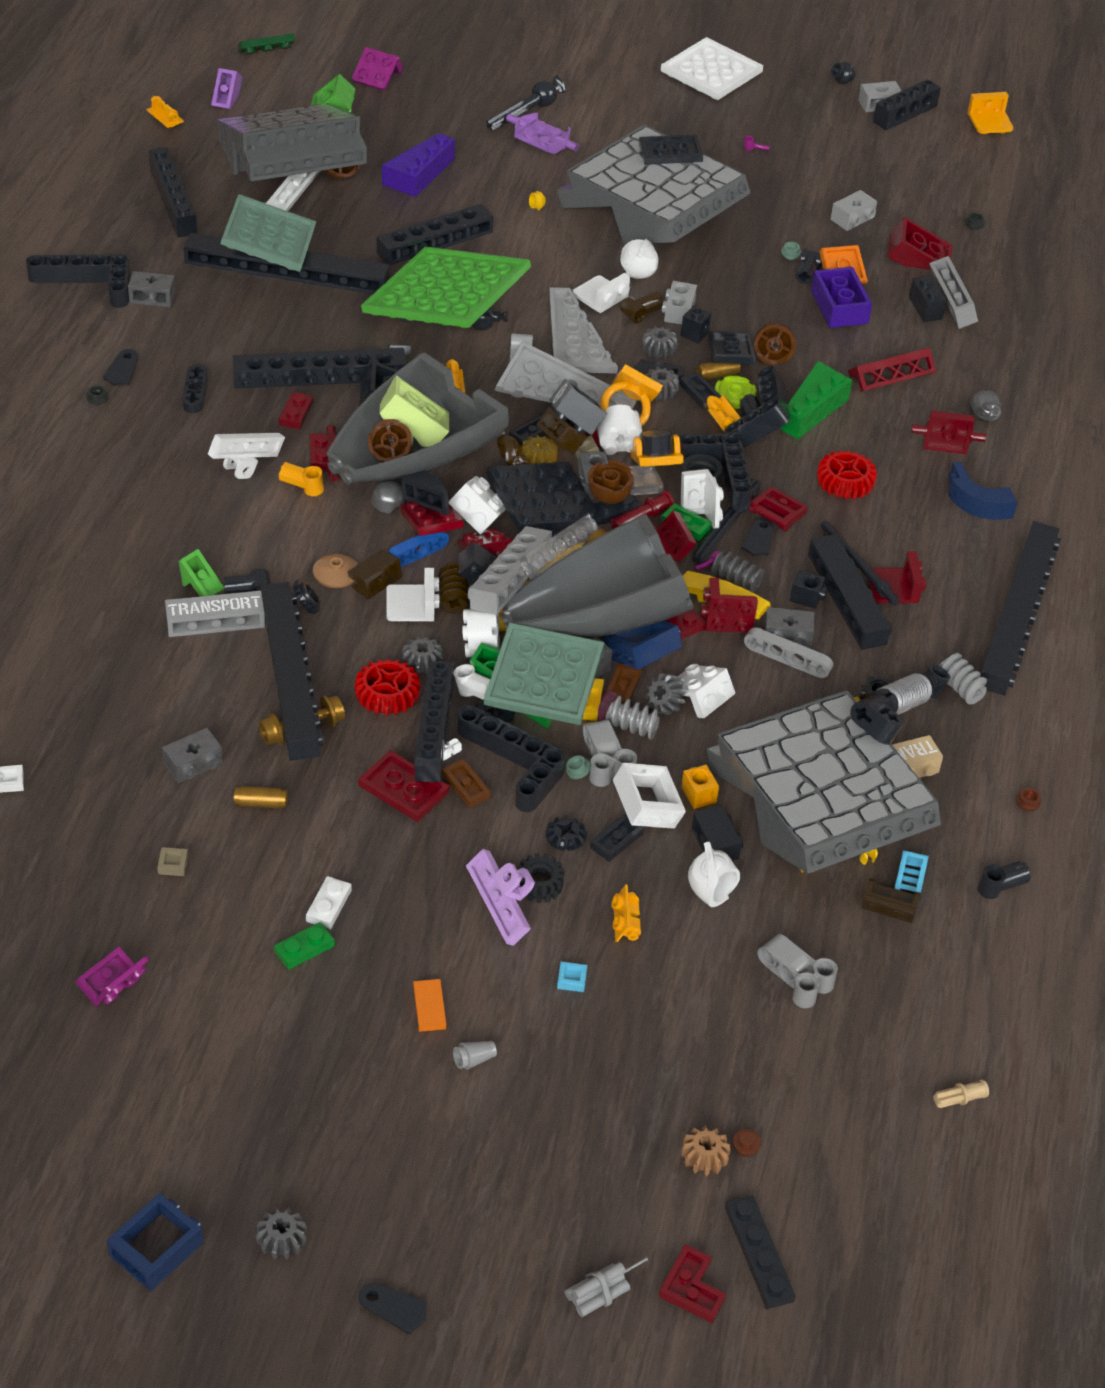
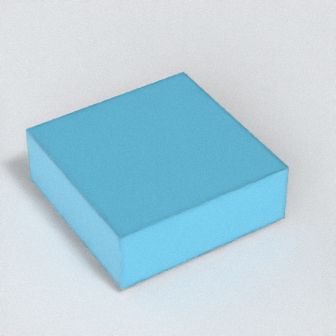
(572, 976)

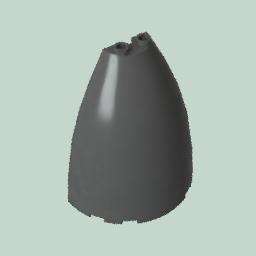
(471, 427)
(604, 587)

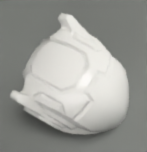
(639, 259)
(713, 876)

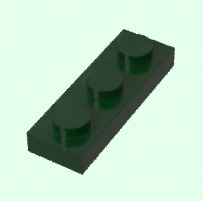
(266, 44)

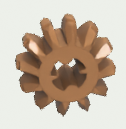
(705, 1150)

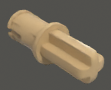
(961, 1094)

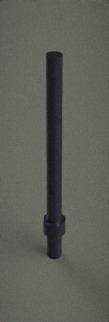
(881, 586)

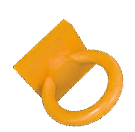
(635, 386)

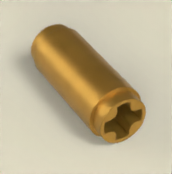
(716, 370)
(260, 797)

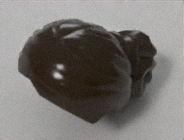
(511, 450)

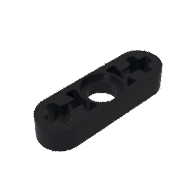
(191, 382)

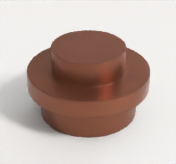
(1028, 799)
(746, 1142)

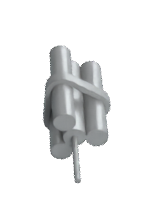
(600, 1288)

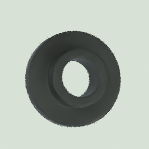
(975, 221)
(97, 395)

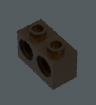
(561, 431)

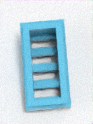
(915, 860)

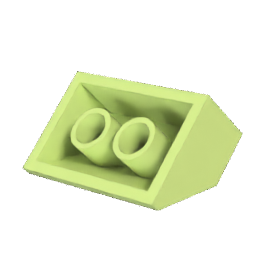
(420, 414)

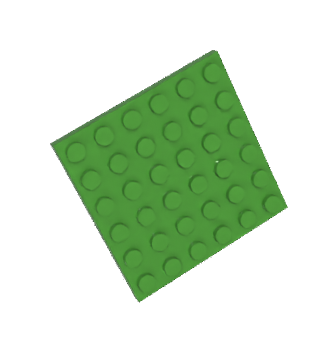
(446, 286)

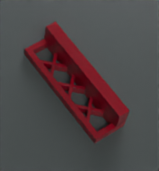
(890, 363)

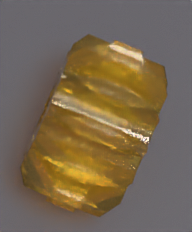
(540, 450)

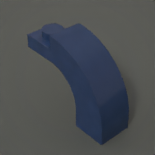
(978, 500)

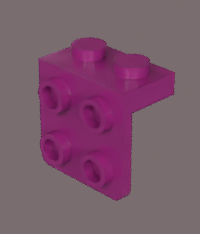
(376, 68)
(111, 976)

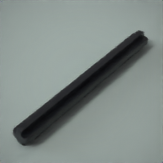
(717, 534)

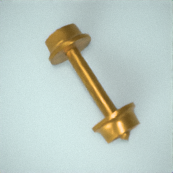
(330, 709)

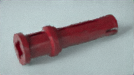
(651, 508)

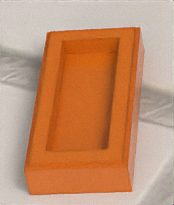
(429, 1005)

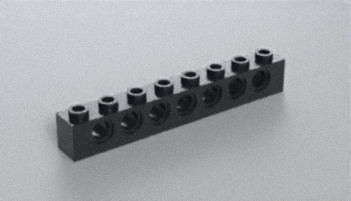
(310, 367)

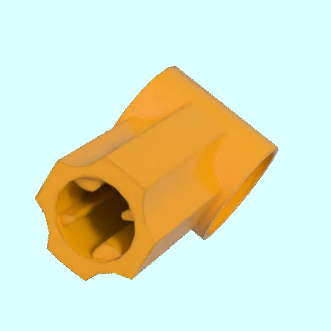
(308, 478)

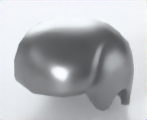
(387, 496)

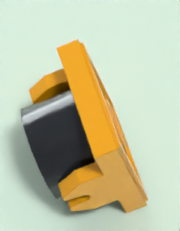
(656, 448)

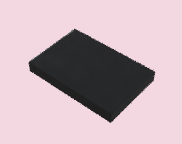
(670, 149)
(731, 347)

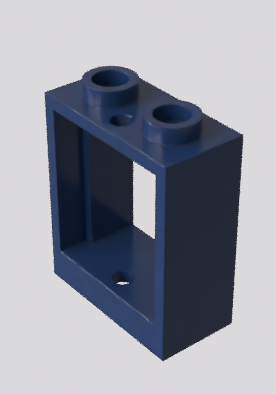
(644, 644)
(137, 1265)

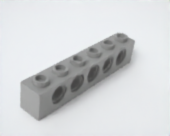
(506, 573)

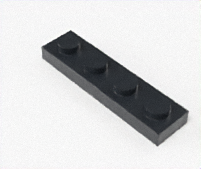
(760, 1252)

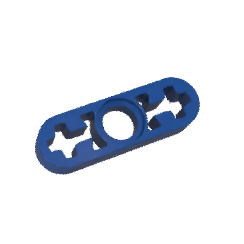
(429, 544)

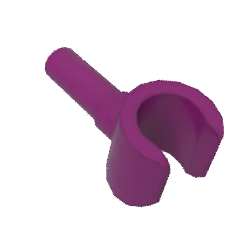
(750, 145)
(708, 563)

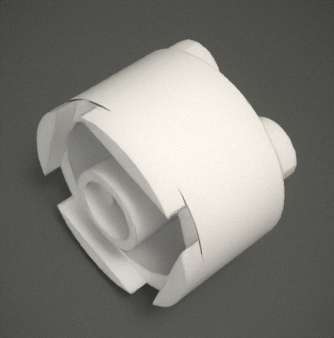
(618, 429)
(480, 628)

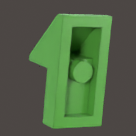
(197, 571)

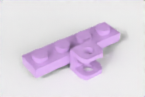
(500, 892)

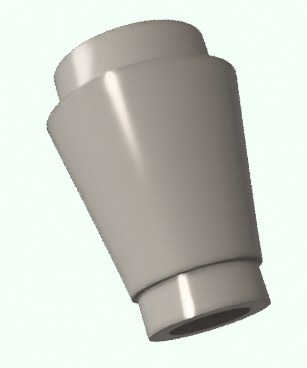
(473, 1053)

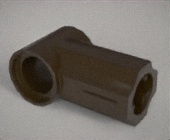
(639, 308)

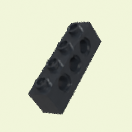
(906, 104)

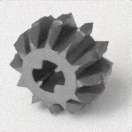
(659, 342)
(667, 379)
(420, 652)
(665, 693)
(286, 1223)

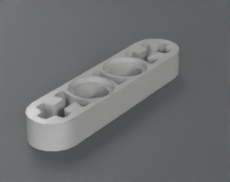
(757, 639)

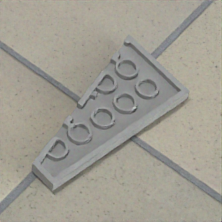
(574, 337)
(539, 375)

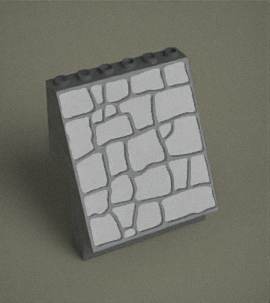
(292, 141)
(652, 199)
(823, 784)

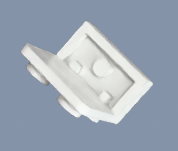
(602, 293)
(702, 495)
(477, 504)
(413, 601)
(706, 687)

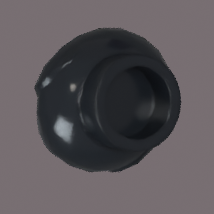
(843, 72)

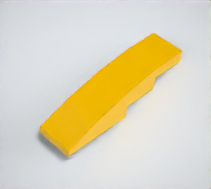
(696, 582)

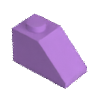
(226, 88)

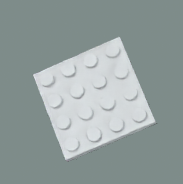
(712, 68)

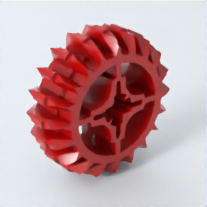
(846, 475)
(387, 687)

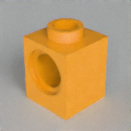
(700, 786)

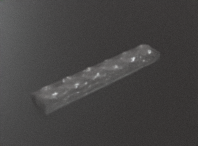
(558, 546)

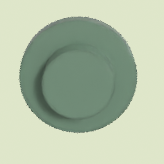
(791, 250)
(577, 767)

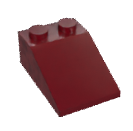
(916, 246)

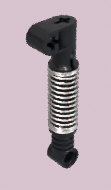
(880, 712)

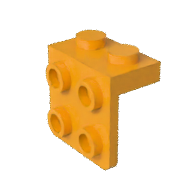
(989, 113)

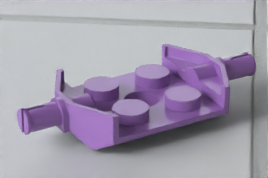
(540, 134)

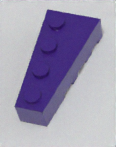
(419, 165)

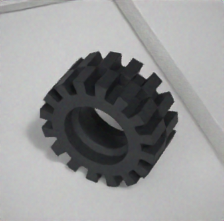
(546, 867)

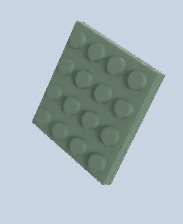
(268, 233)
(544, 673)

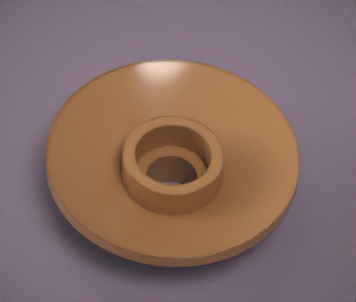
(333, 570)

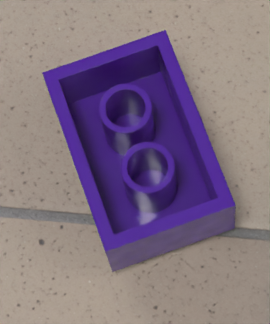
(841, 297)

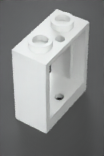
(665, 812)

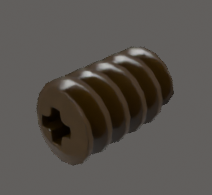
(452, 589)

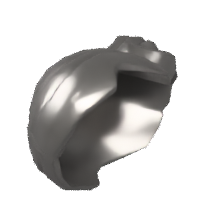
(986, 405)

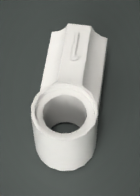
(470, 682)

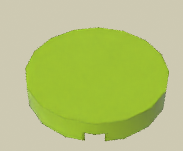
(734, 389)

